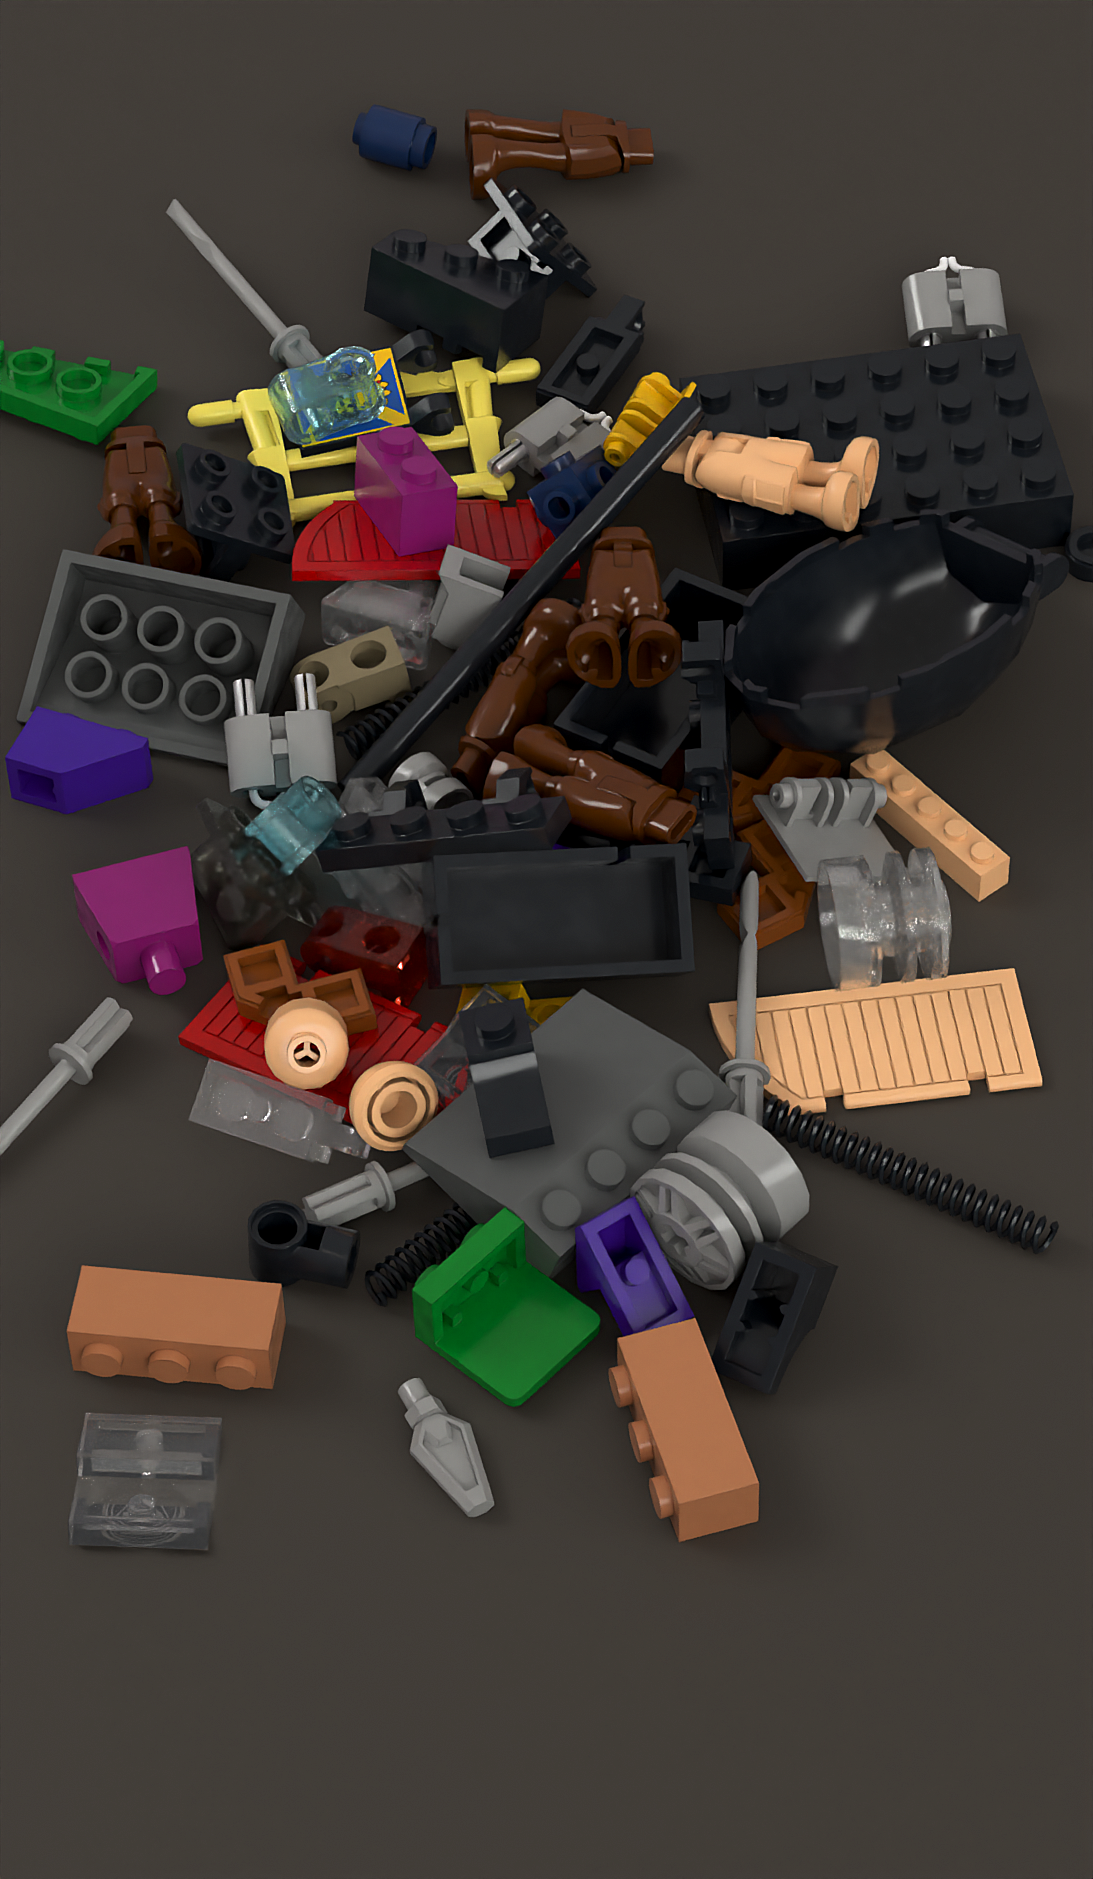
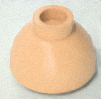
(392, 1104)

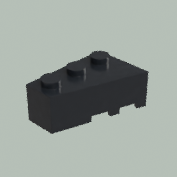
(457, 295)

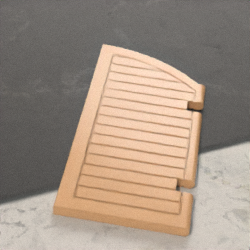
(890, 1041)

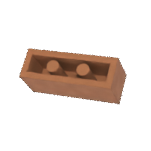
(176, 1327)
(684, 1430)

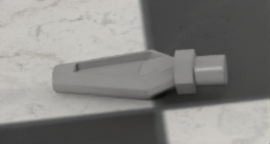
(446, 1449)

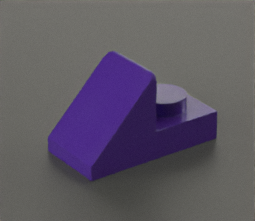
(629, 1268)

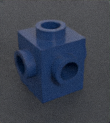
(569, 487)

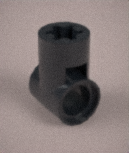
(309, 1249)

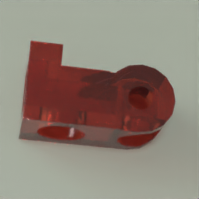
(384, 948)

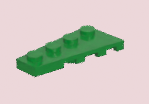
(70, 396)

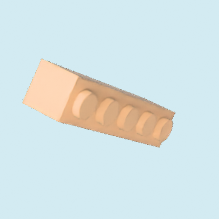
(932, 823)

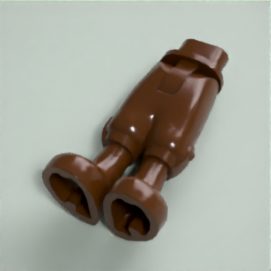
(138, 484)
(620, 594)
(518, 691)
(598, 790)

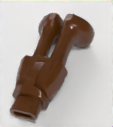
(577, 146)

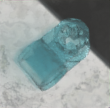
(321, 397)
(296, 822)

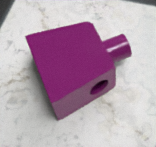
(143, 918)

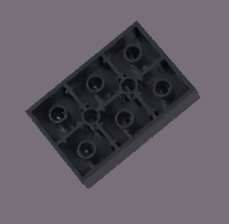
(952, 429)

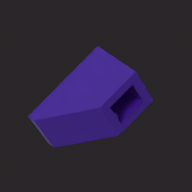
(75, 762)

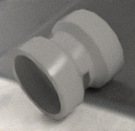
(433, 778)

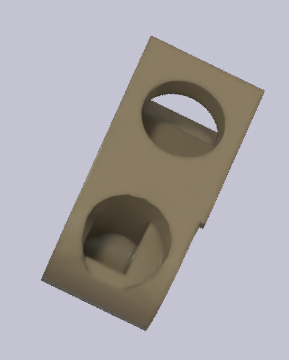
(356, 674)

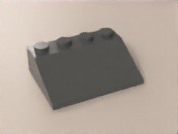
(159, 652)
(614, 1108)

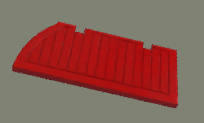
(349, 547)
(239, 1041)

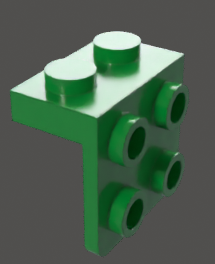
(500, 1313)

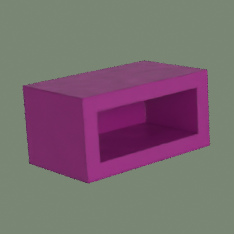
(405, 491)

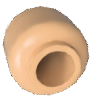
(306, 1022)

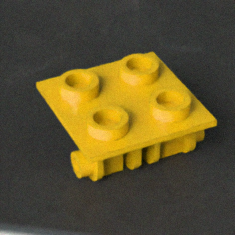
(641, 415)

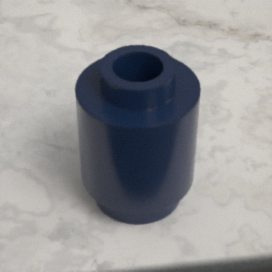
(394, 138)

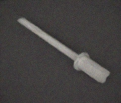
(289, 344)
(72, 1061)
(744, 1073)
(360, 1194)

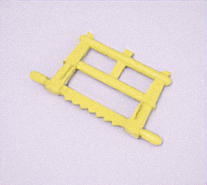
(478, 430)

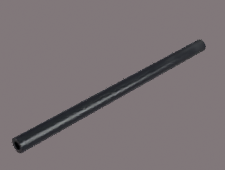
(527, 592)

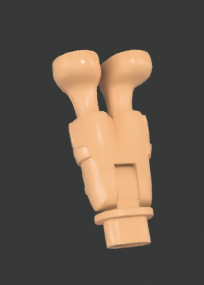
(781, 474)

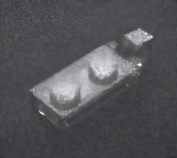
(273, 1114)

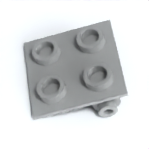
(826, 821)

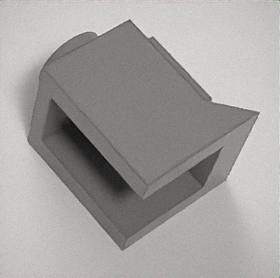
(466, 594)

